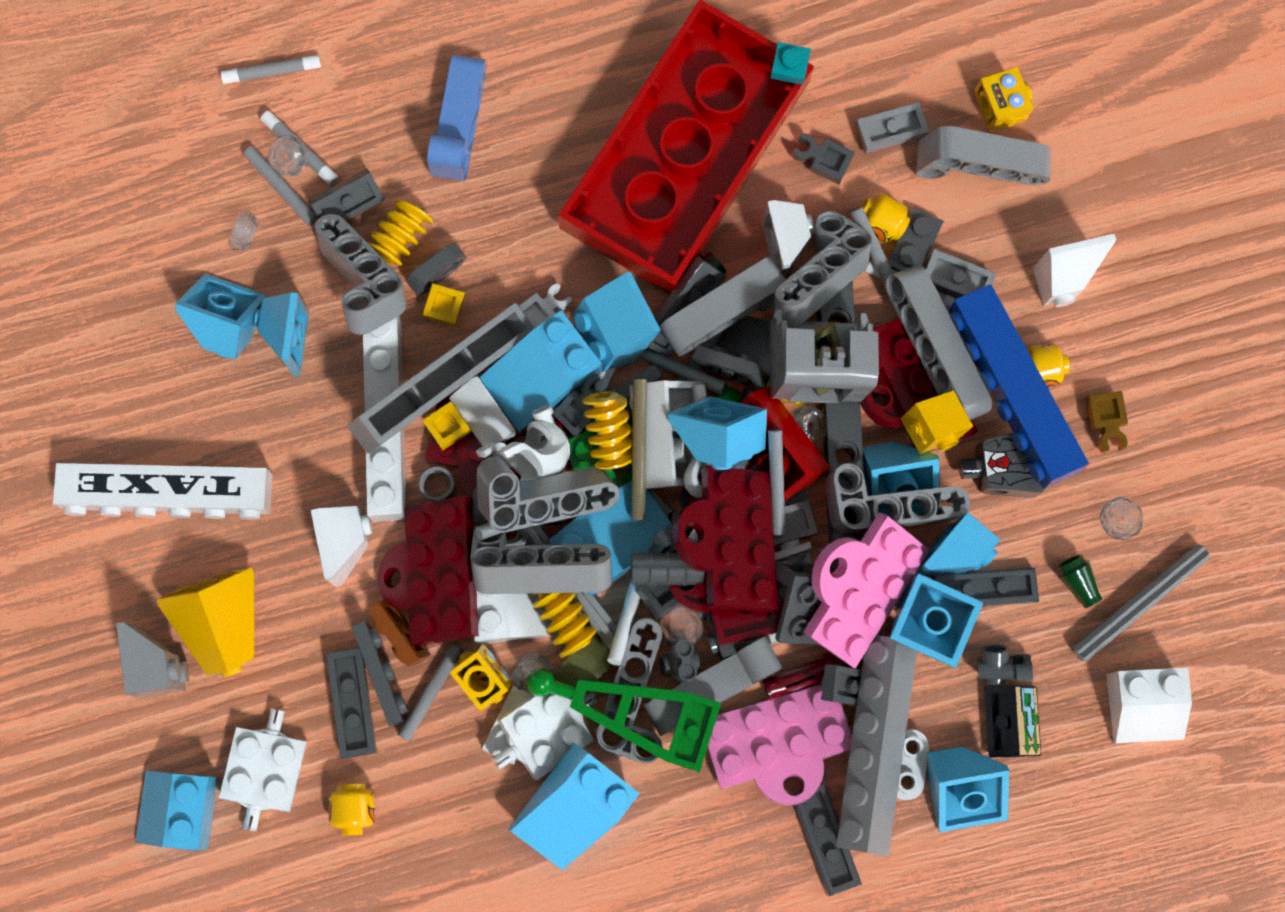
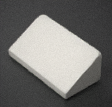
(482, 413)

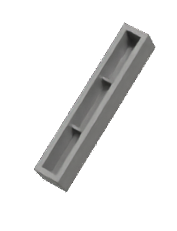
(440, 378)
(877, 747)

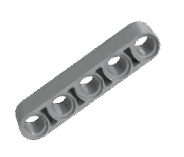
(937, 339)

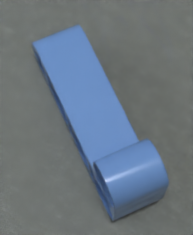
(452, 145)

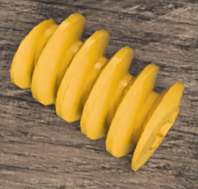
(399, 231)
(611, 429)
(565, 620)

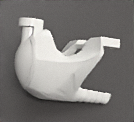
(542, 452)

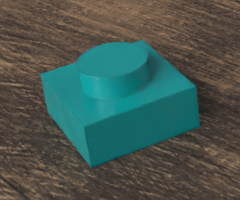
(790, 63)

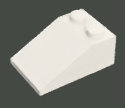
(509, 618)

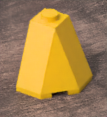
(215, 620)

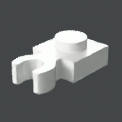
(539, 310)

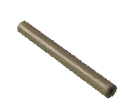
(639, 449)

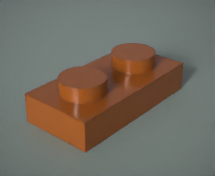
(392, 623)

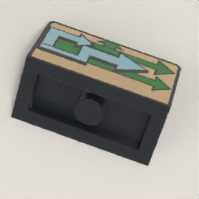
(1012, 721)

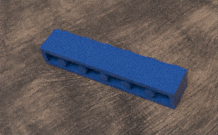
(1017, 387)

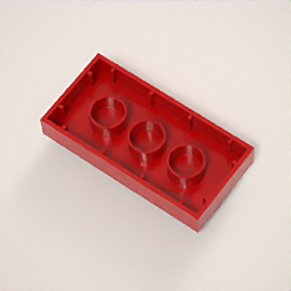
(682, 149)

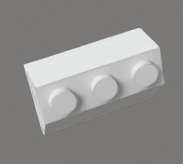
(665, 450)

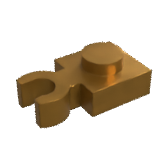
(1107, 414)

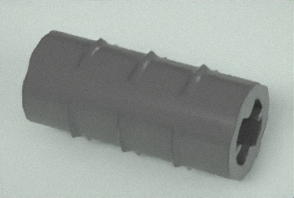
(663, 570)

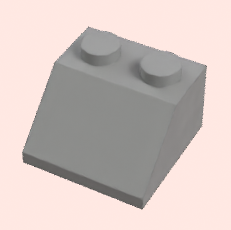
(148, 664)

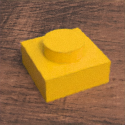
(444, 305)
(446, 425)

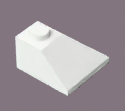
(786, 233)
(1068, 269)
(340, 540)

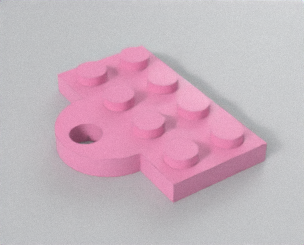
(862, 587)
(779, 742)

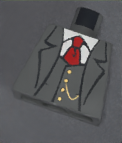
(1000, 469)

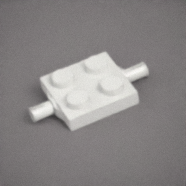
(542, 732)
(263, 769)

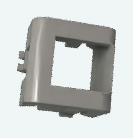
(794, 369)

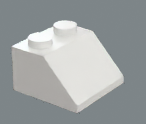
(1149, 704)

